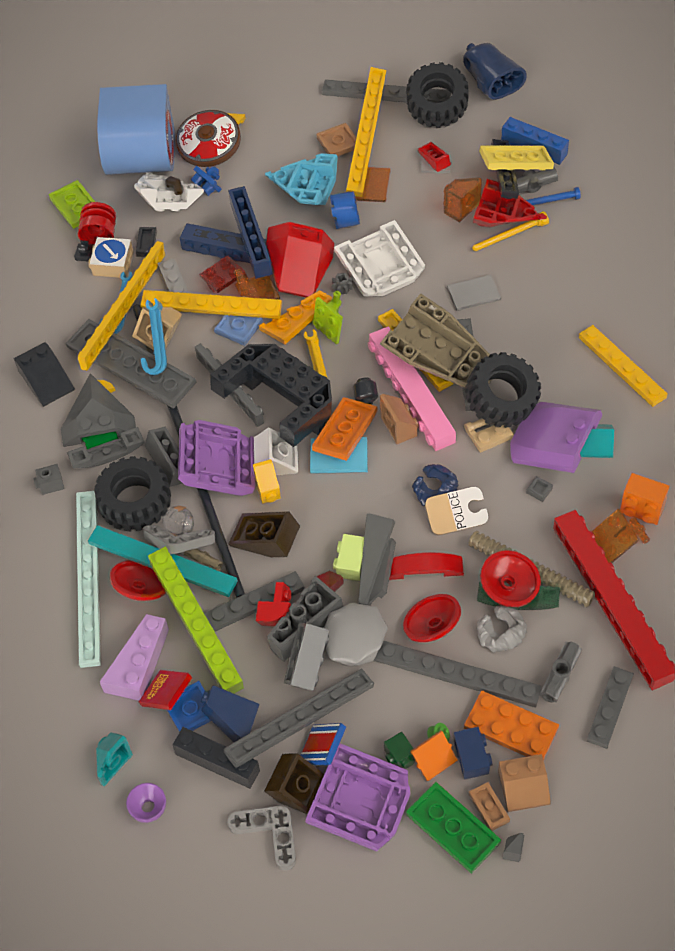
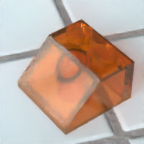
(462, 197)

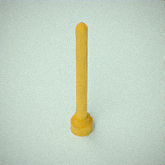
(510, 232)

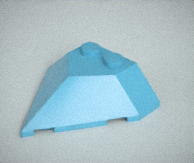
(308, 180)

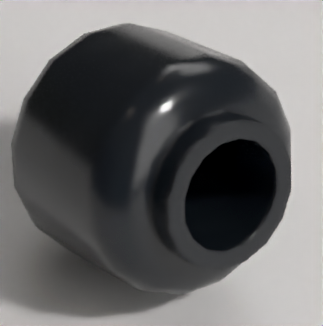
(365, 390)

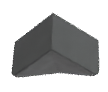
(514, 847)

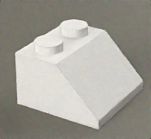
(270, 446)

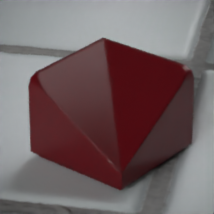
(332, 580)

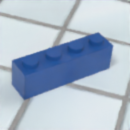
(524, 134)

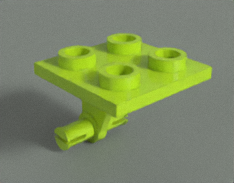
(327, 317)

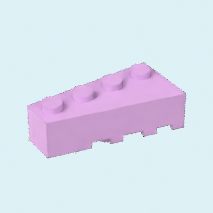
(136, 662)

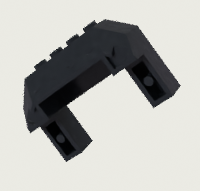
(287, 377)

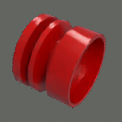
(96, 221)

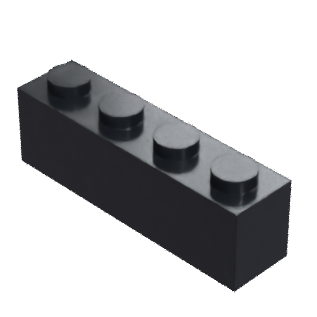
(211, 756)

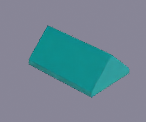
(599, 442)

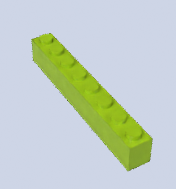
(195, 621)

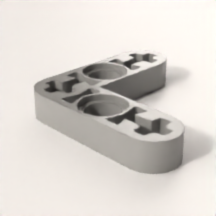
(176, 544)
(270, 823)

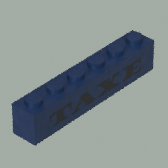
(213, 242)

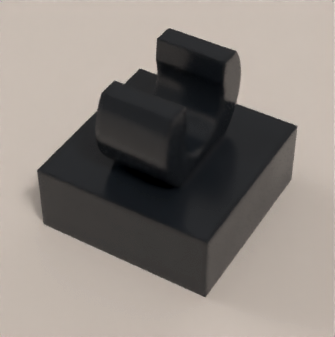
(83, 251)

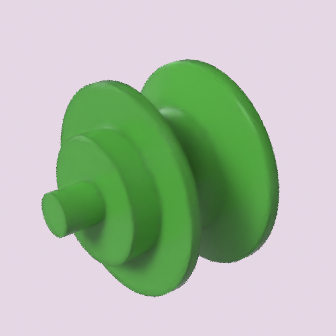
(432, 730)

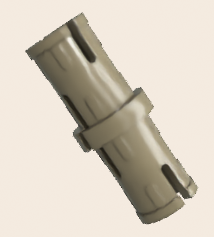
(204, 558)

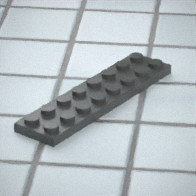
(124, 361)

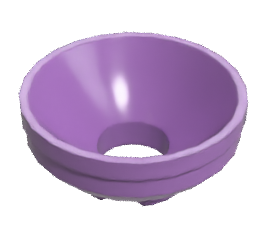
(146, 793)

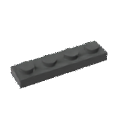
(610, 707)

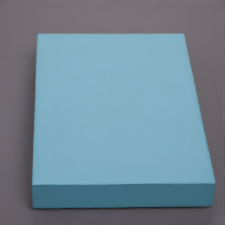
(327, 464)

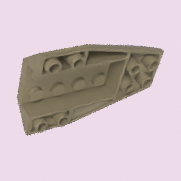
(435, 342)

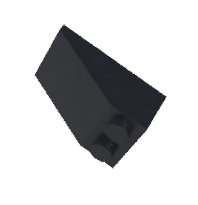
(44, 374)

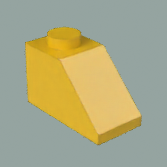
(266, 481)

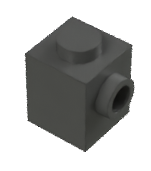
(49, 479)

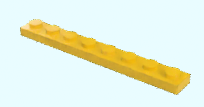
(215, 304)

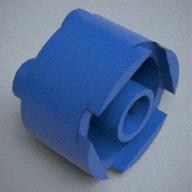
(345, 209)

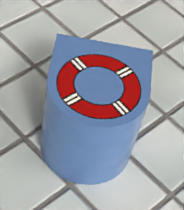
(135, 129)

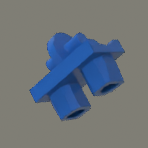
(209, 178)

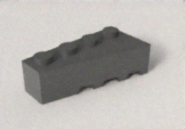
(311, 608)

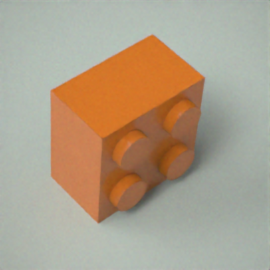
(644, 498)

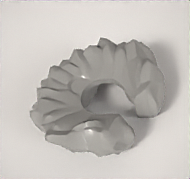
(507, 640)

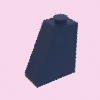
(229, 712)

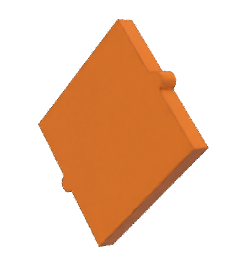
(434, 755)

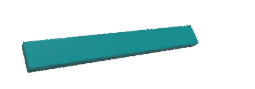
(139, 551)

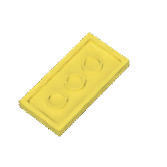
(516, 157)

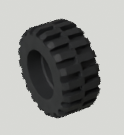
(437, 77)
(515, 373)
(127, 474)

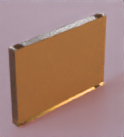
(375, 185)

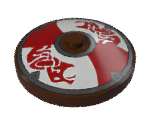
(208, 138)

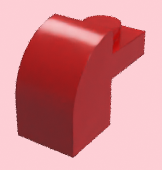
(271, 612)

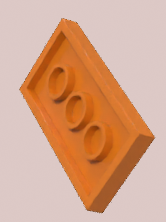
(344, 428)
(511, 725)

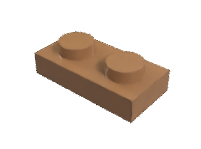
(489, 806)

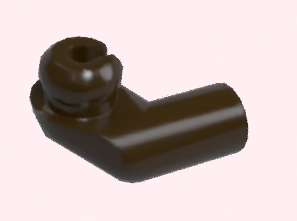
(174, 183)

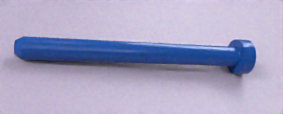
(555, 197)

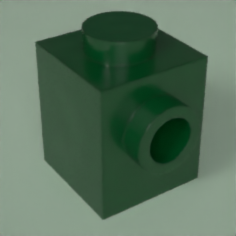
(399, 751)

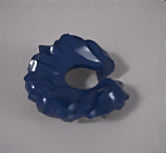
(447, 478)

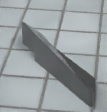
(377, 558)

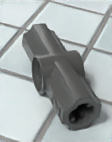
(534, 180)
(557, 681)

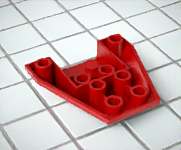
(298, 257)

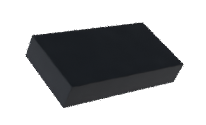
(145, 240)

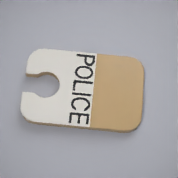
(451, 513)

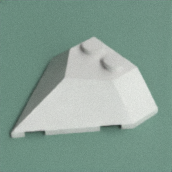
(160, 197)

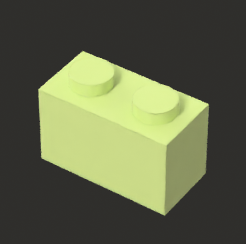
(350, 557)

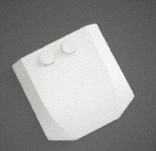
(381, 261)

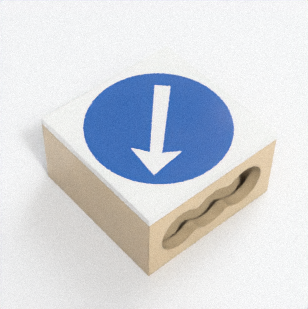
(111, 257)

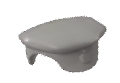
(355, 634)

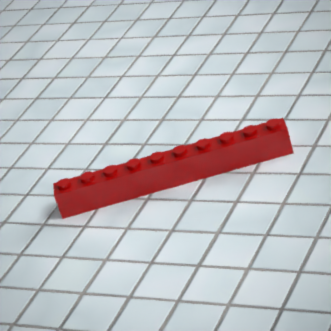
(614, 600)

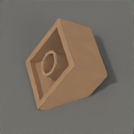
(397, 418)
(524, 783)

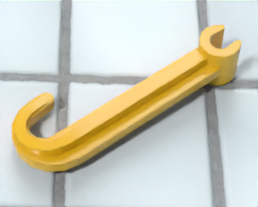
(315, 353)

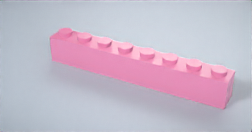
(414, 393)

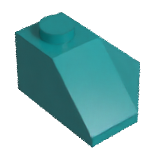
(111, 756)

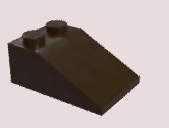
(265, 533)

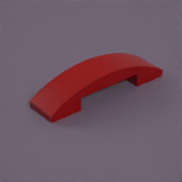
(426, 564)

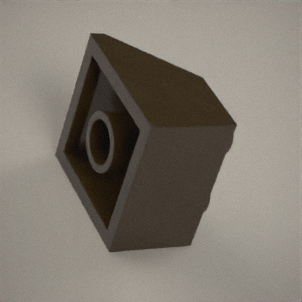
(294, 782)

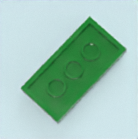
(453, 827)

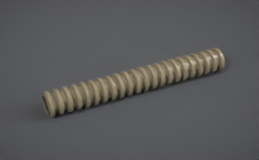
(547, 577)

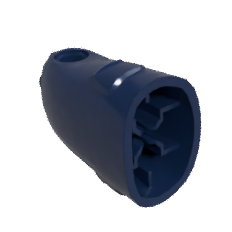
(493, 71)

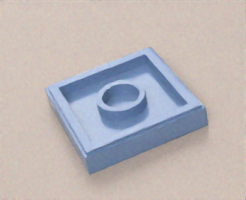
(238, 328)

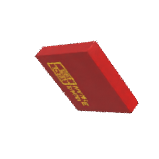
(165, 689)

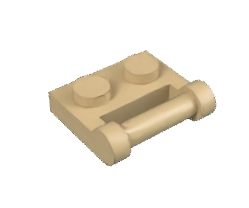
(488, 437)

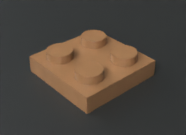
(337, 140)

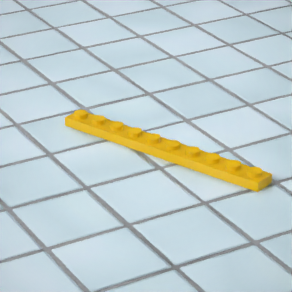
(366, 131)
(121, 306)

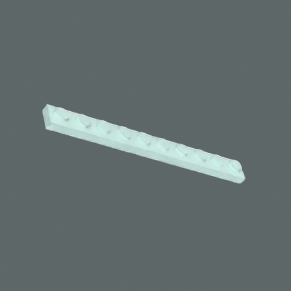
(87, 582)

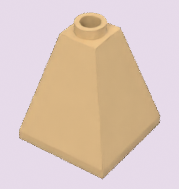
(170, 322)

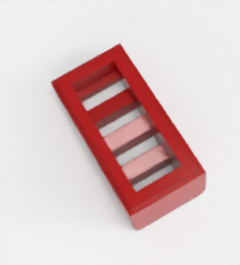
(436, 157)

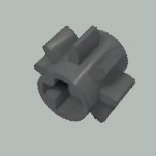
(342, 283)

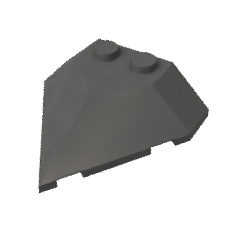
(95, 413)

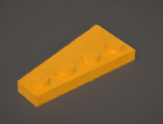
(294, 319)

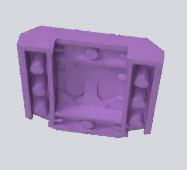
(553, 436)
(216, 458)
(360, 798)

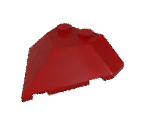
(497, 211)

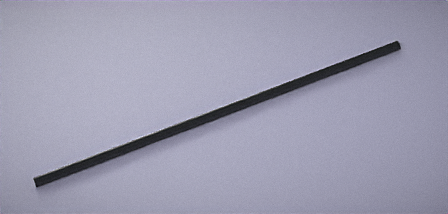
(206, 500)

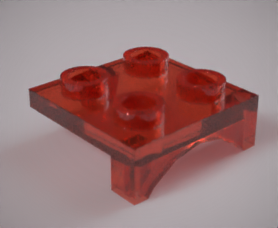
(221, 274)

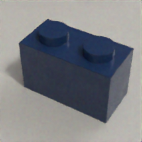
(471, 753)

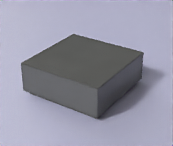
(539, 489)

